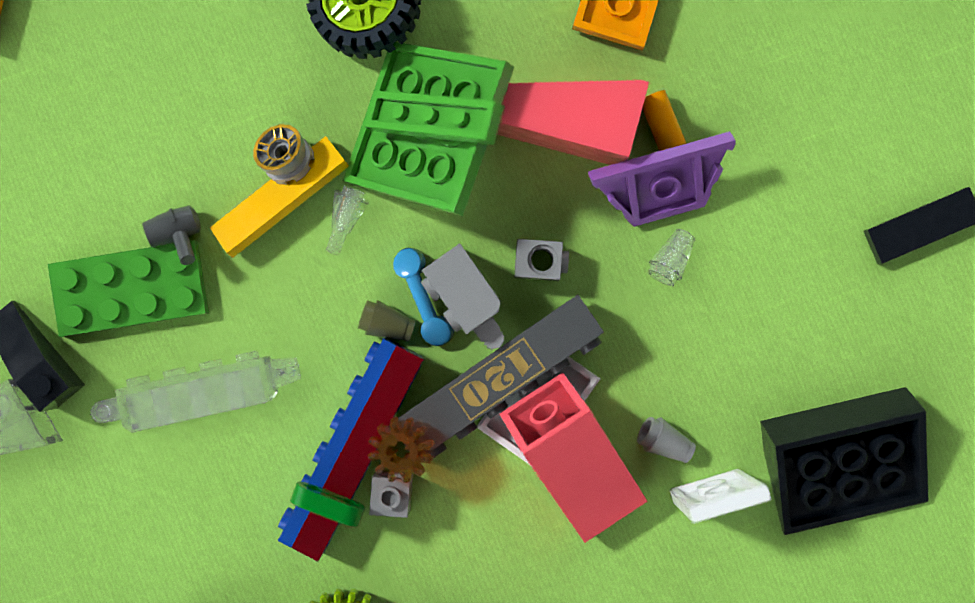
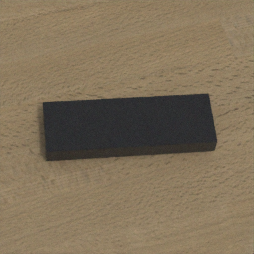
(922, 226)

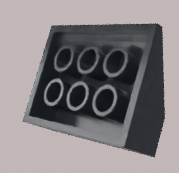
(847, 459)

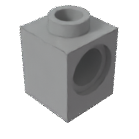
(523, 264)
(390, 498)

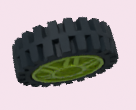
(365, 26)

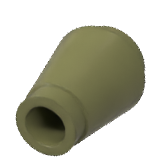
(385, 322)

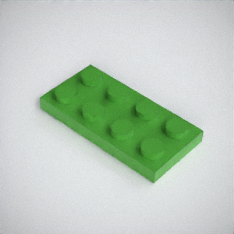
(126, 289)

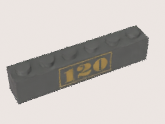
(504, 373)

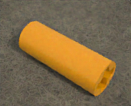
(662, 121)

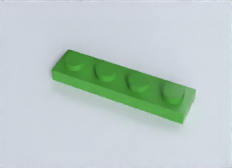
(435, 116)

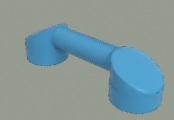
(409, 265)

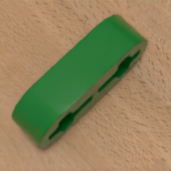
(327, 504)

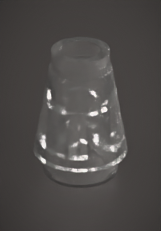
(671, 259)

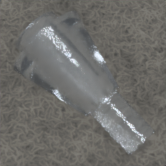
(347, 209)

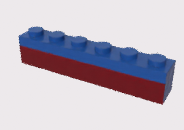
(345, 457)

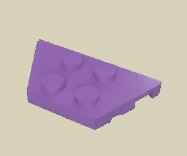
(664, 180)

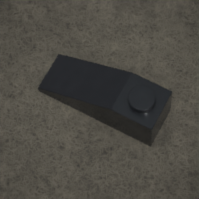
(34, 361)

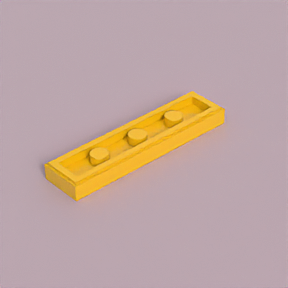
(276, 201)

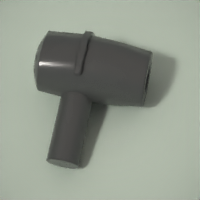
(174, 227)

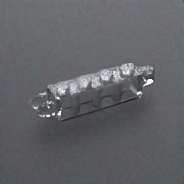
(197, 394)

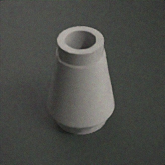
(664, 440)

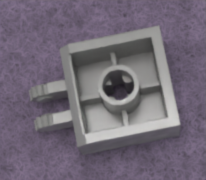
(465, 294)

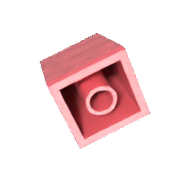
(576, 116)
(573, 457)

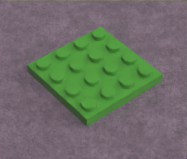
(425, 168)

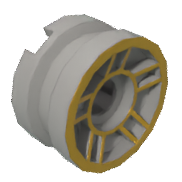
(283, 154)

